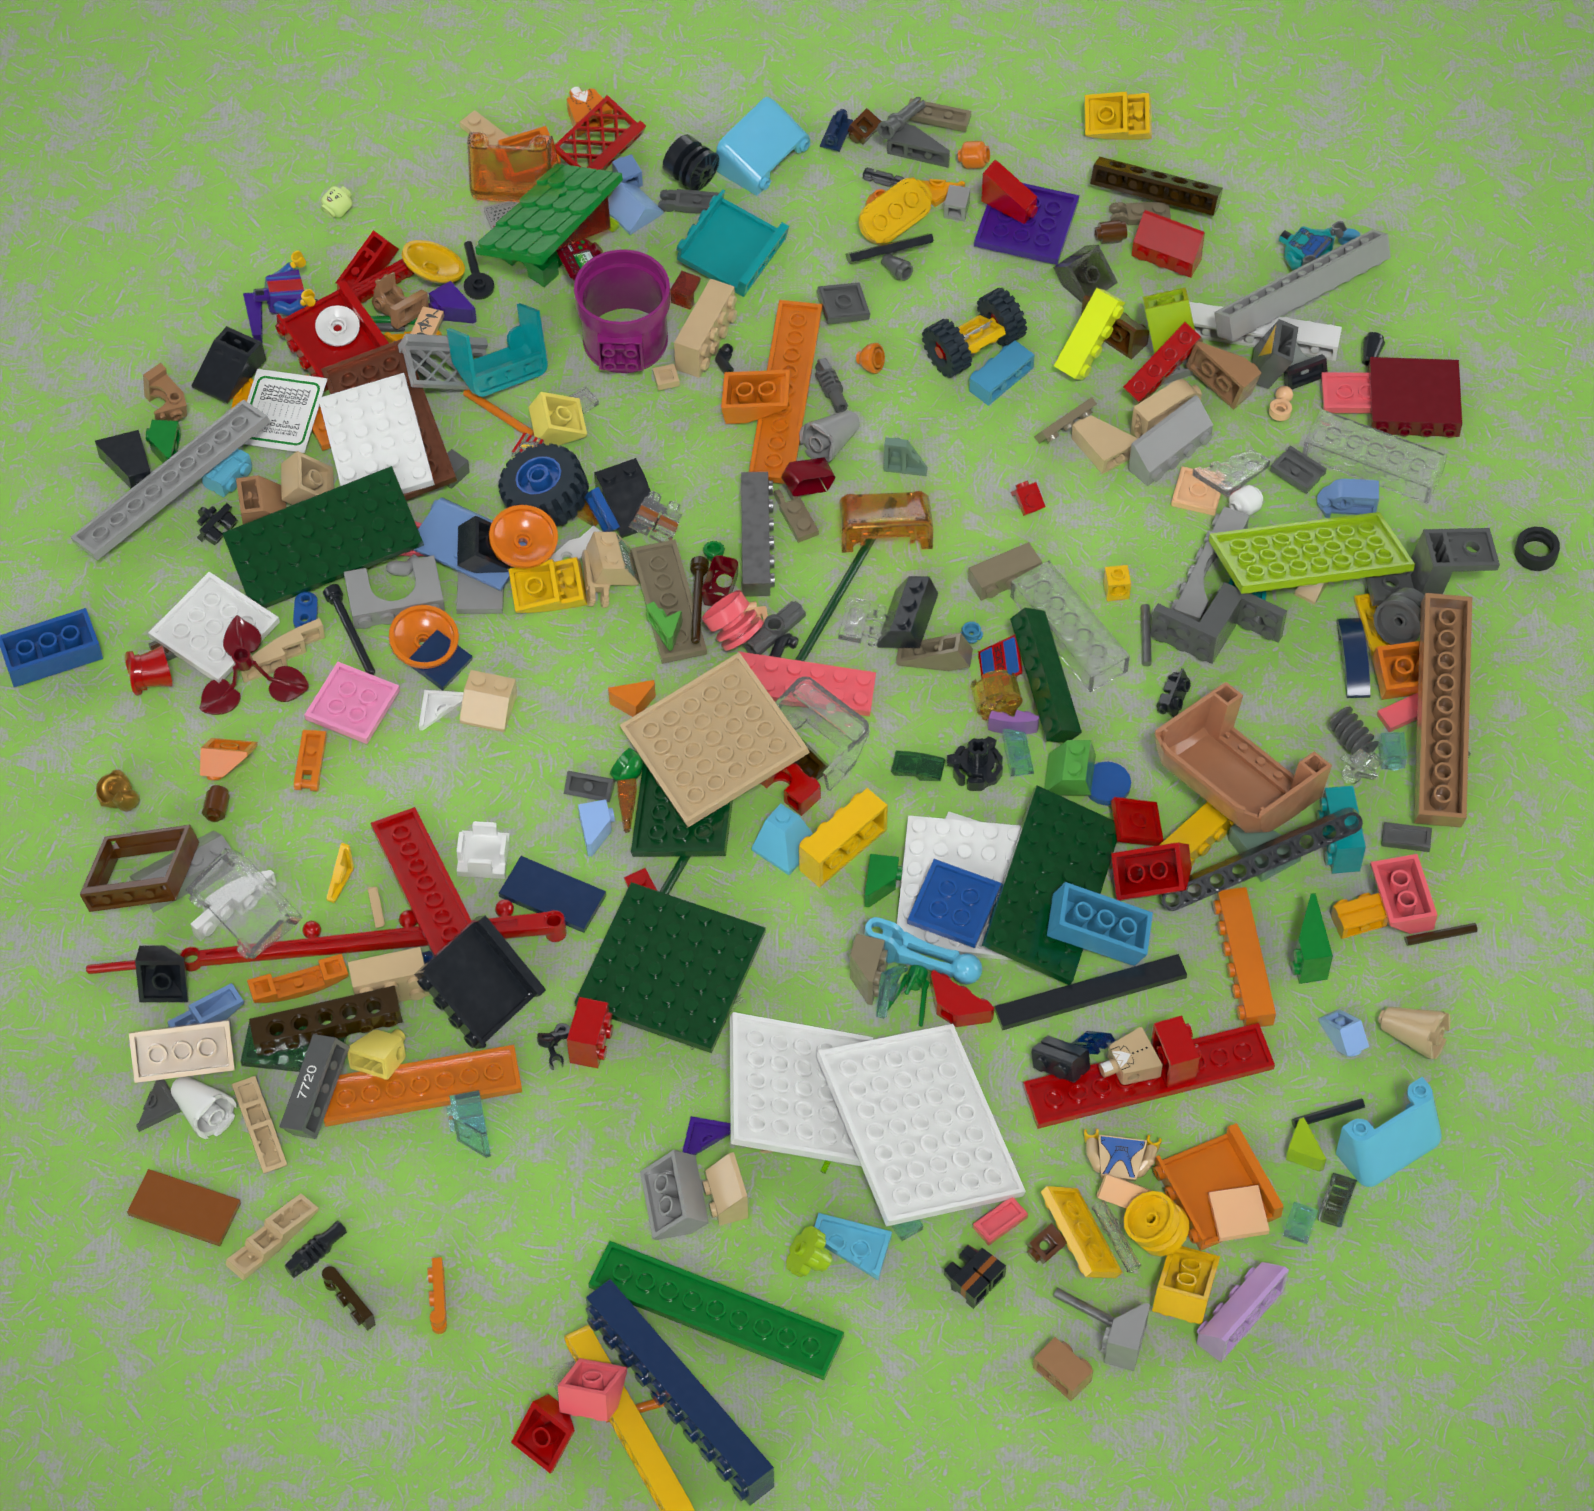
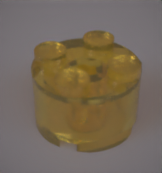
(996, 692)

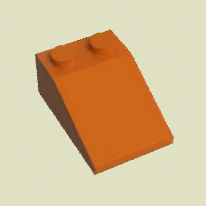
(754, 394)

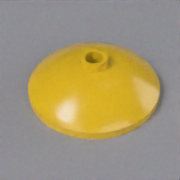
(432, 261)

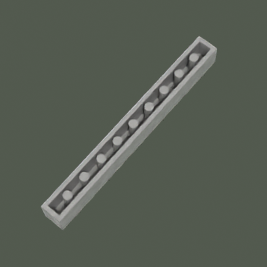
(1302, 285)

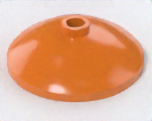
(525, 525)
(416, 626)

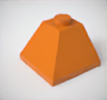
(222, 755)

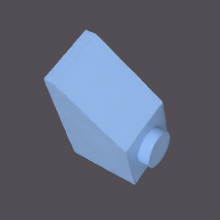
(595, 823)
(1345, 1032)

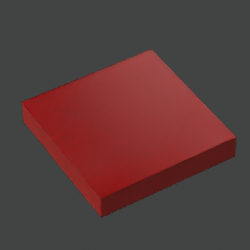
(1137, 821)

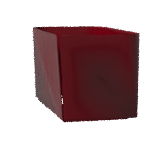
(803, 476)
(723, 565)

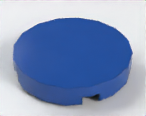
(1108, 782)

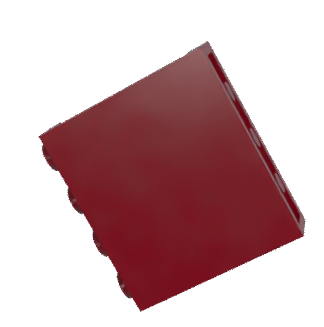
(1415, 396)

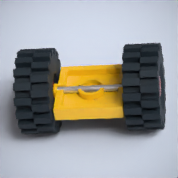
(952, 346)

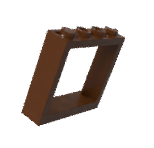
(100, 895)

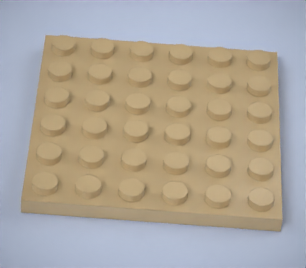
(714, 739)

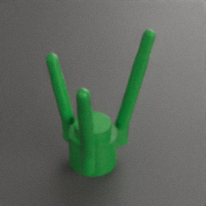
(914, 981)

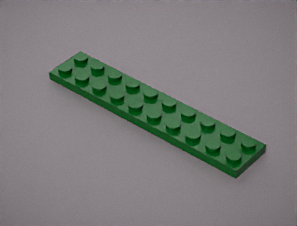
(719, 1310)

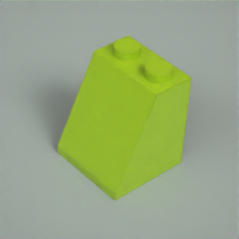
(1166, 314)

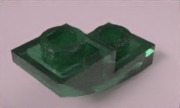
(923, 766)

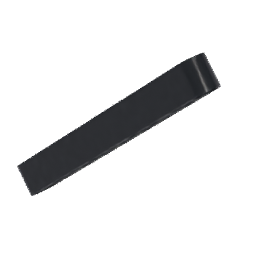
(1273, 860)

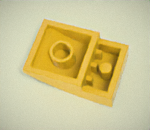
(1118, 116)
(548, 586)

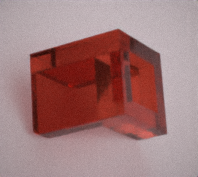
(683, 290)

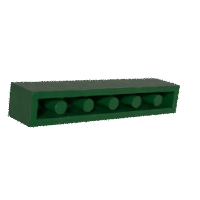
(1045, 675)

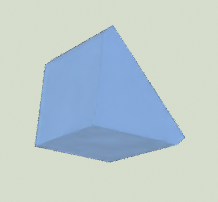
(632, 207)

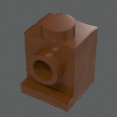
(865, 121)
(1054, 1240)

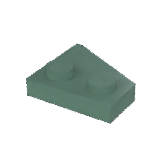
(902, 458)

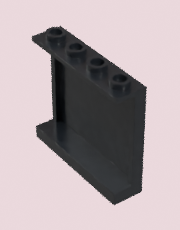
(479, 981)

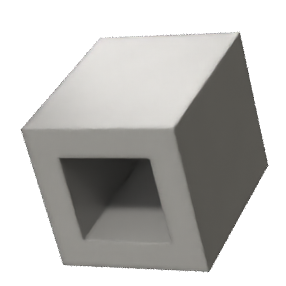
(957, 202)

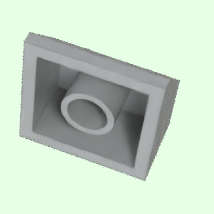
(1125, 1337)

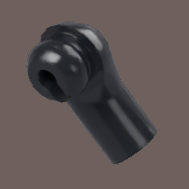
(723, 357)
(783, 642)

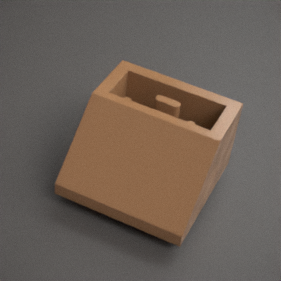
(258, 497)

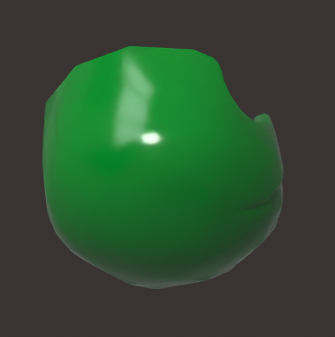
(627, 766)

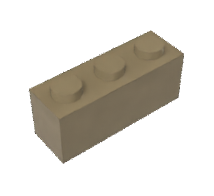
(997, 572)

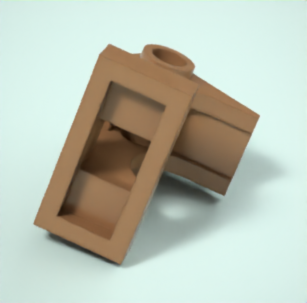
(392, 302)
(160, 385)

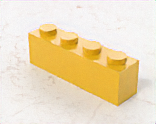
(1201, 831)

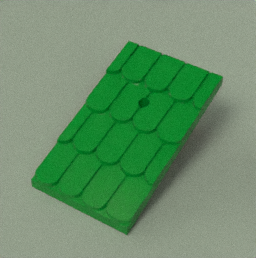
(556, 212)

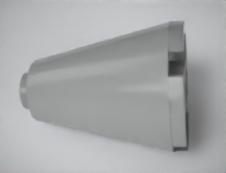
(829, 434)

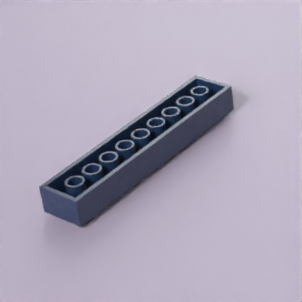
(680, 1393)

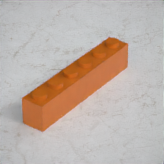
(1245, 957)

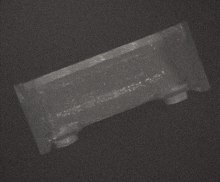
(830, 716)

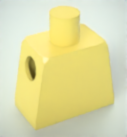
(378, 1053)

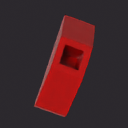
(957, 1003)

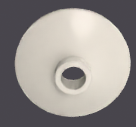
(337, 316)

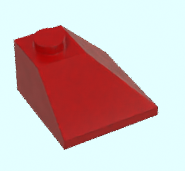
(544, 1432)

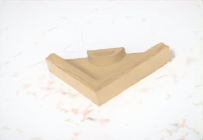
(376, 906)

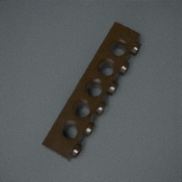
(1156, 185)
(333, 1010)

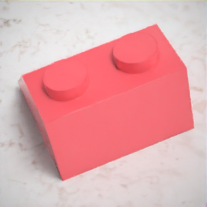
(591, 1389)

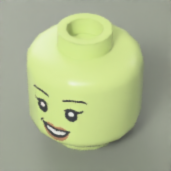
(336, 201)

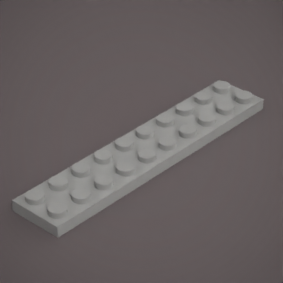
(170, 479)

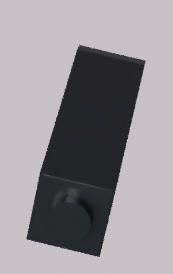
(125, 456)

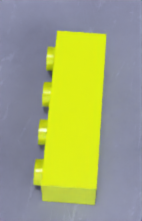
(1089, 334)

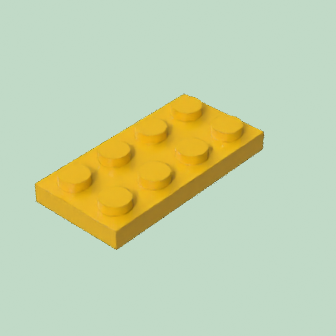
(1081, 1232)

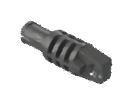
(830, 384)

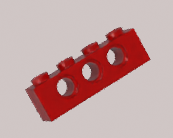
(1163, 363)

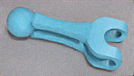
(903, 948)

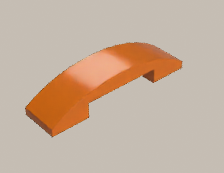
(298, 983)

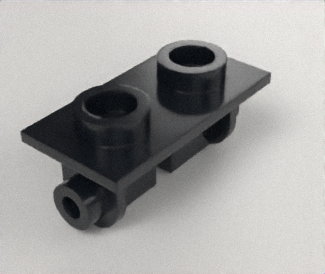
(1177, 685)

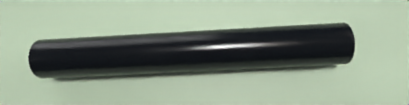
(1331, 1112)

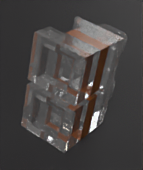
(650, 511)

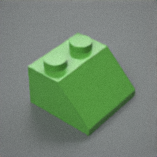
(1071, 768)

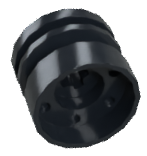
(690, 162)

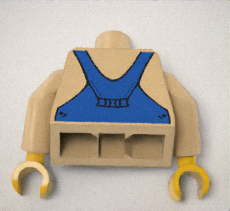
(1120, 1156)

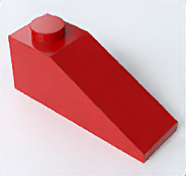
(370, 259)

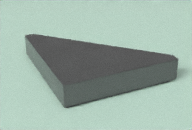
(158, 1106)

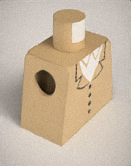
(1132, 1059)

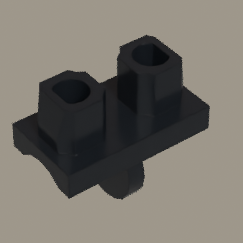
(209, 530)

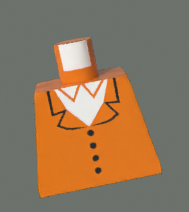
(583, 102)

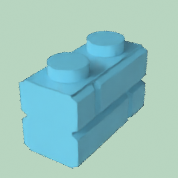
(223, 476)

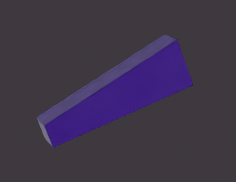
(254, 313)

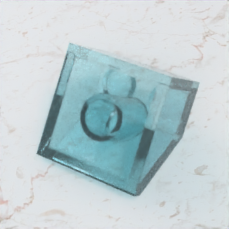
(468, 1121)

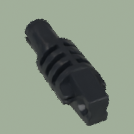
(314, 1250)

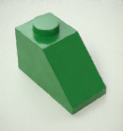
(163, 438)
(881, 877)

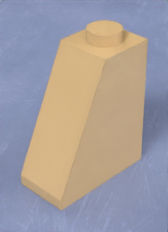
(1102, 443)

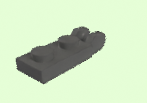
(685, 200)

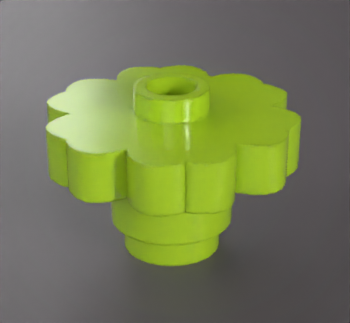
(808, 1253)

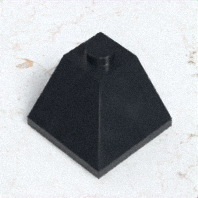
(160, 975)

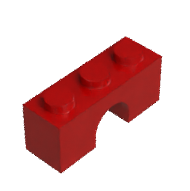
(802, 789)

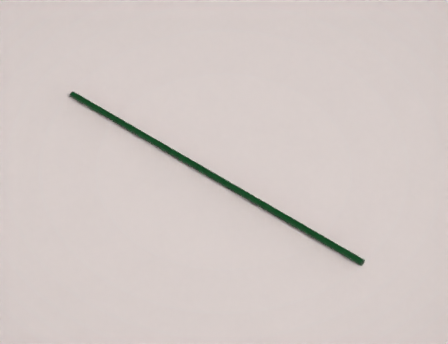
(803, 654)

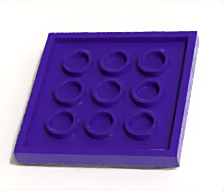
(1040, 237)

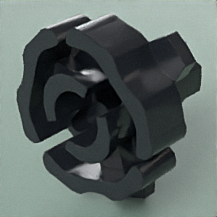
(978, 764)

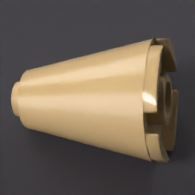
(1417, 1028)

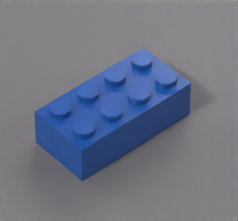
(50, 647)

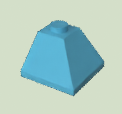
(780, 839)

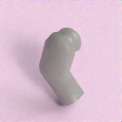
(401, 568)

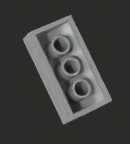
(1170, 441)
(208, 849)

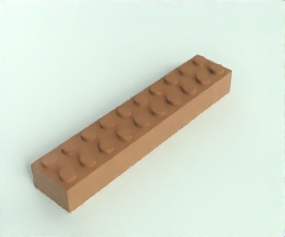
(1443, 710)

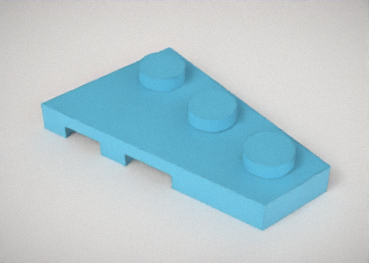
(856, 1242)

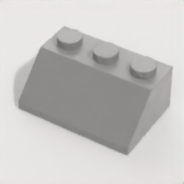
(674, 1195)

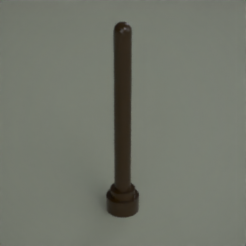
(699, 567)

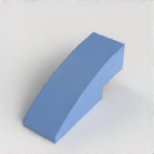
(211, 1008)

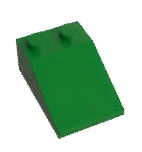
(1313, 950)

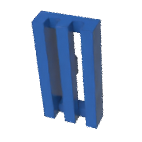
(601, 510)

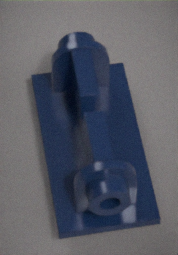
(836, 131)

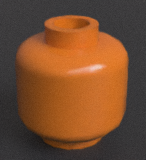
(974, 154)

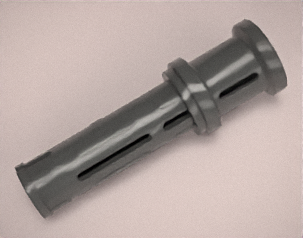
(897, 121)

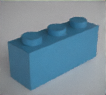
(1001, 372)

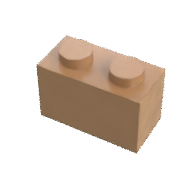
(1063, 1368)

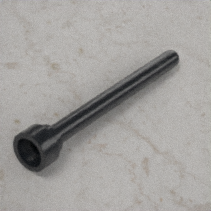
(333, 595)

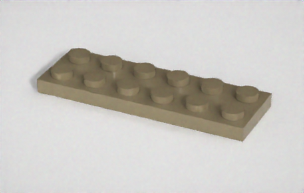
(666, 584)

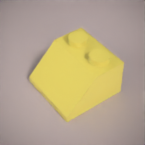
(557, 418)

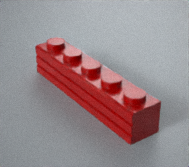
(365, 289)

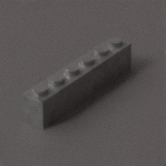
(755, 534)

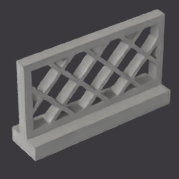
(435, 345)

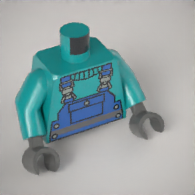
(1309, 243)

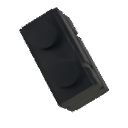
(1060, 1059)

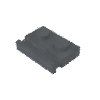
(1298, 469)

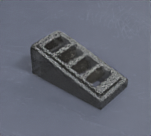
(1331, 1213)

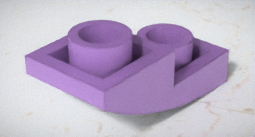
(1022, 722)

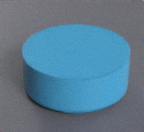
(1349, 235)

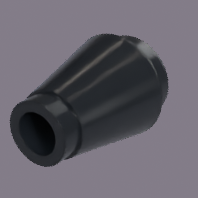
(1372, 346)

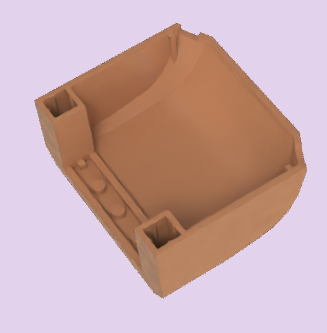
(1232, 770)

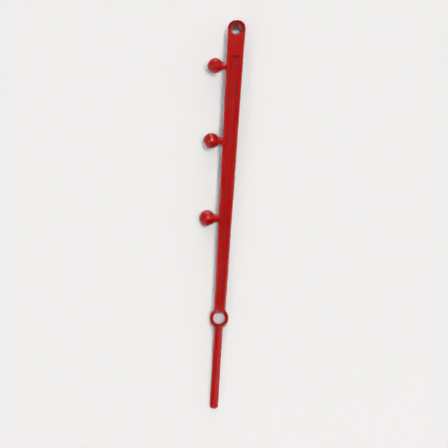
(546, 923)

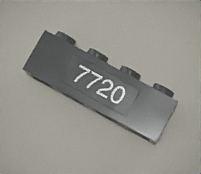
(314, 1086)

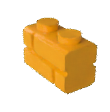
(1359, 915)

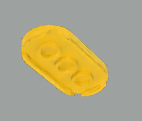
(895, 211)

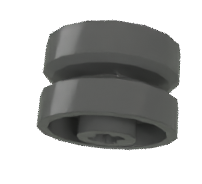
(1399, 616)

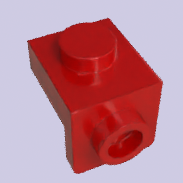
(1028, 497)

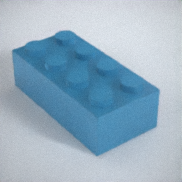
(1100, 924)

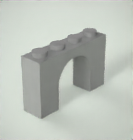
(370, 610)

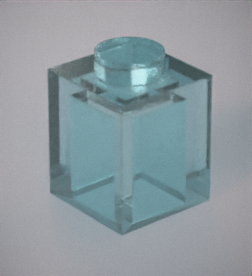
(1392, 750)
(1300, 1223)

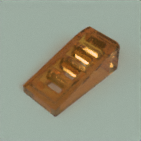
(627, 796)

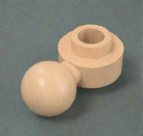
(1281, 408)

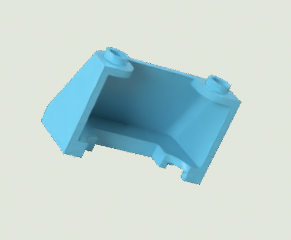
(759, 145)
(1383, 1151)

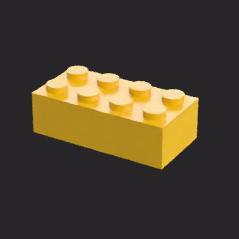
(842, 837)

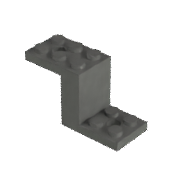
(1436, 558)
(1209, 635)

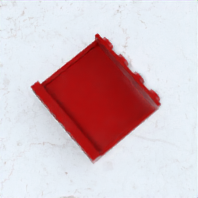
(312, 351)

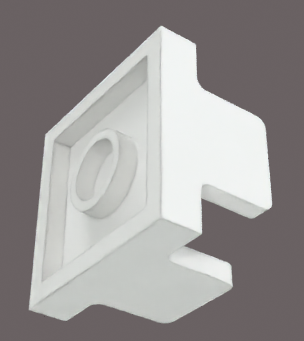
(482, 851)

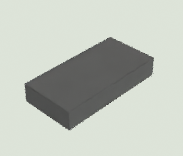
(1406, 837)

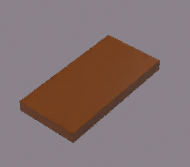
(184, 1207)

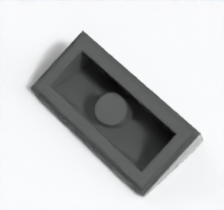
(589, 786)

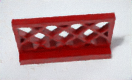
(614, 149)

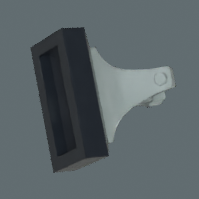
(1304, 369)

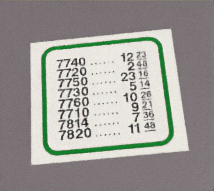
(290, 405)

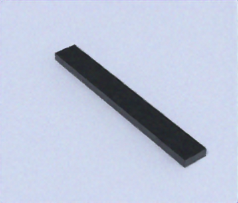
(1090, 992)

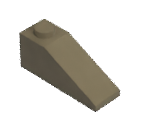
(938, 653)

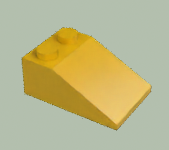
(1186, 1284)

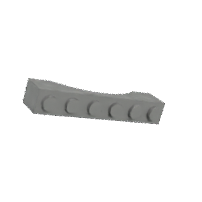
(1193, 598)

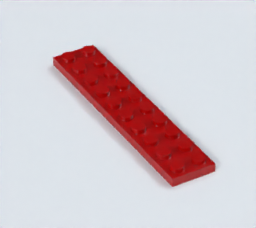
(1224, 1058)

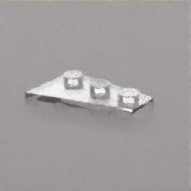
(1234, 473)

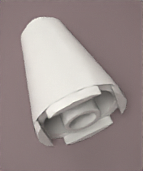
(203, 1106)

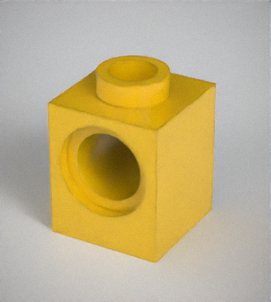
(1117, 583)

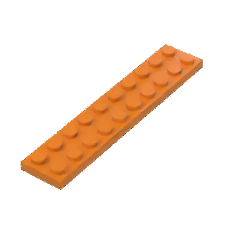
(793, 350)

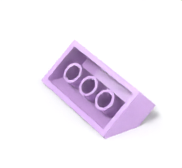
(1242, 1310)

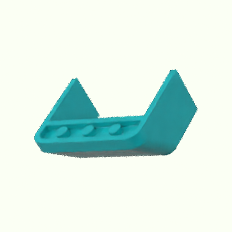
(517, 363)

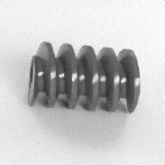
(1351, 732)

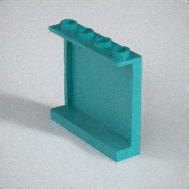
(730, 244)

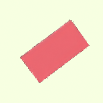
(1399, 713)
(1000, 1220)

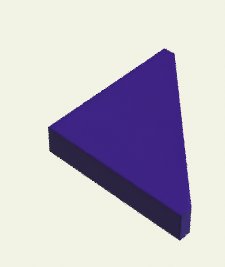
(703, 1134)

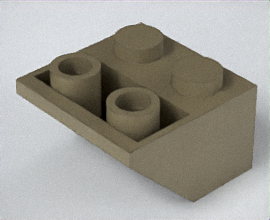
(867, 964)

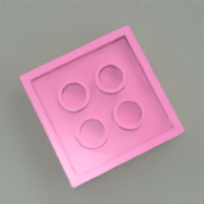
(352, 702)

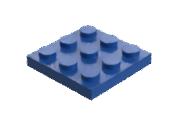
(954, 903)

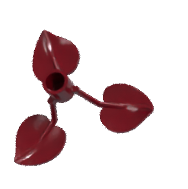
(239, 642)

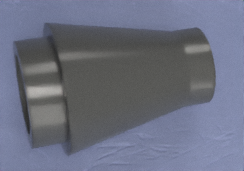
(900, 268)

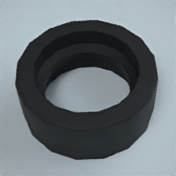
(1542, 535)

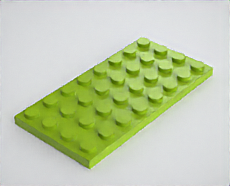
(1311, 552)

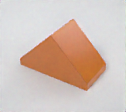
(632, 697)

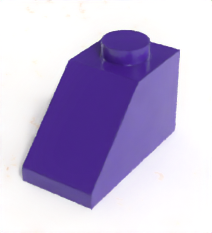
(453, 303)

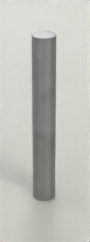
(1146, 635)
(1084, 1307)

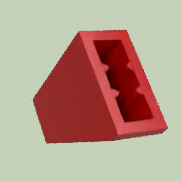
(1007, 193)

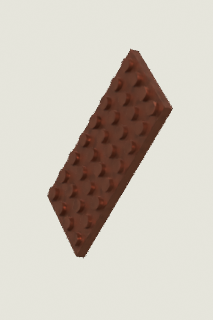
(384, 363)

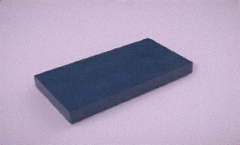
(547, 890)

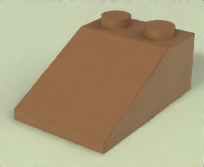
(1224, 373)

